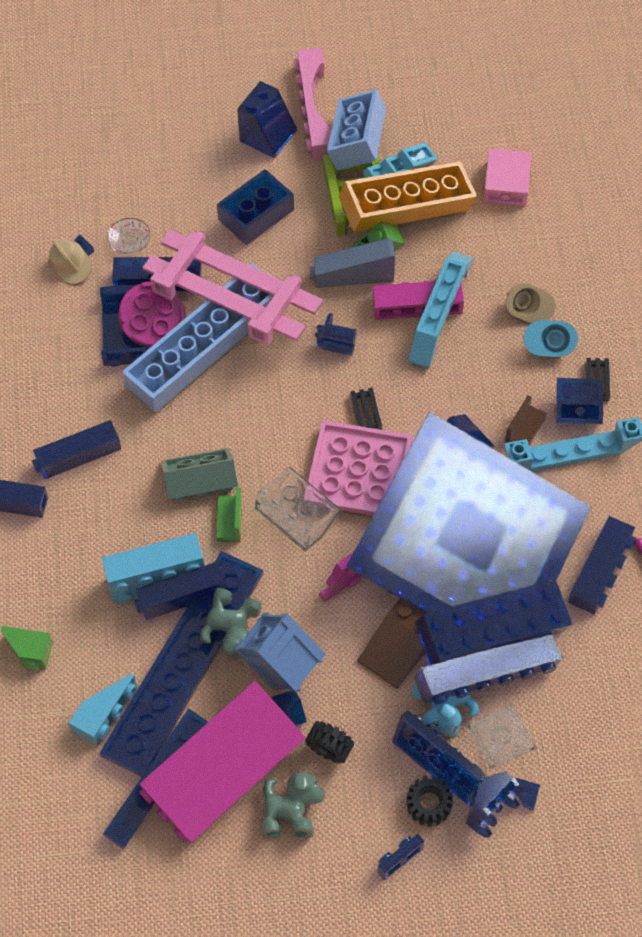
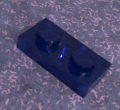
(407, 850)

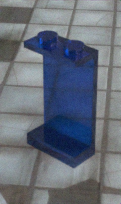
(116, 345)

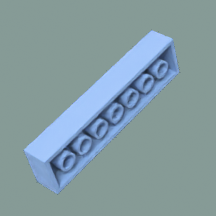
(189, 348)

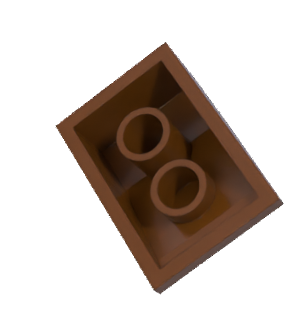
(395, 645)

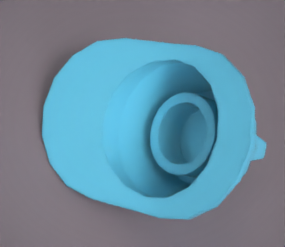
(550, 338)

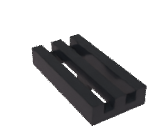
(597, 364)
(363, 394)

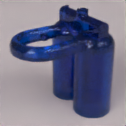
(335, 337)

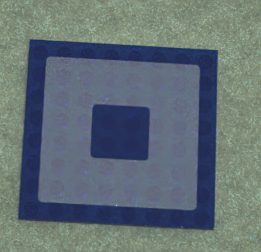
(465, 524)

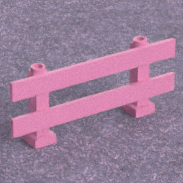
(261, 318)

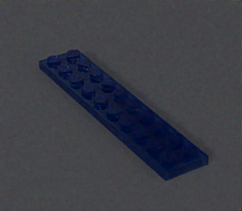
(175, 675)

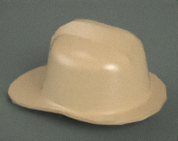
(69, 261)
(530, 303)

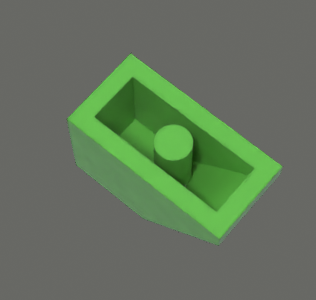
(29, 646)

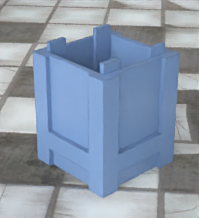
(279, 652)

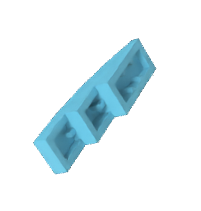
(407, 159)

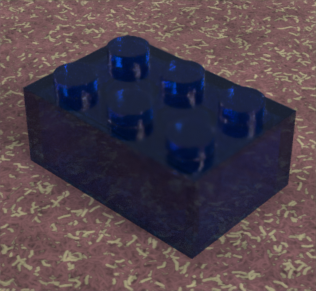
(255, 206)

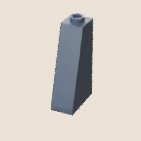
(355, 265)

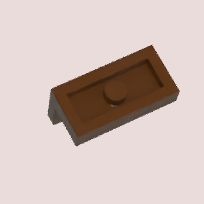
(525, 423)

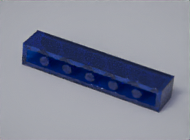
(487, 668)

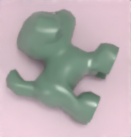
(230, 621)
(302, 791)

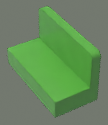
(229, 518)

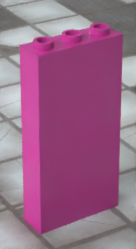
(221, 762)

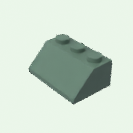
(199, 474)

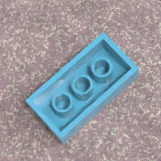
(150, 565)

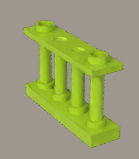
(335, 186)

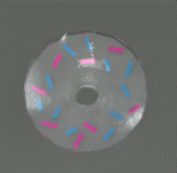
(127, 229)

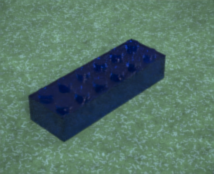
(493, 621)

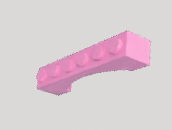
(311, 68)

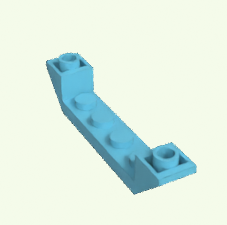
(438, 307)
(576, 450)

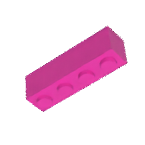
(408, 300)

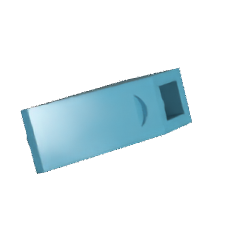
(96, 713)

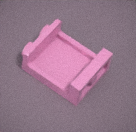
(507, 177)

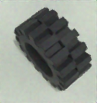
(329, 742)
(429, 786)

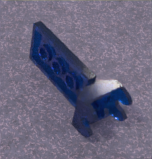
(462, 776)

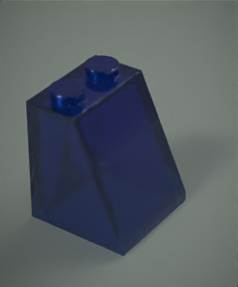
(265, 120)

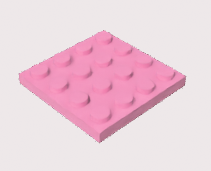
(356, 464)

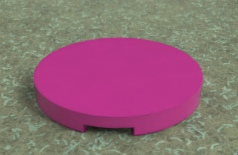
(147, 315)

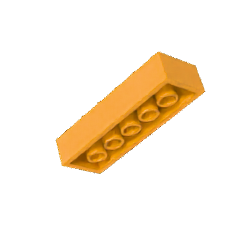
(407, 196)

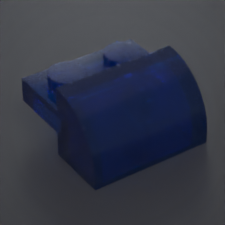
(579, 401)

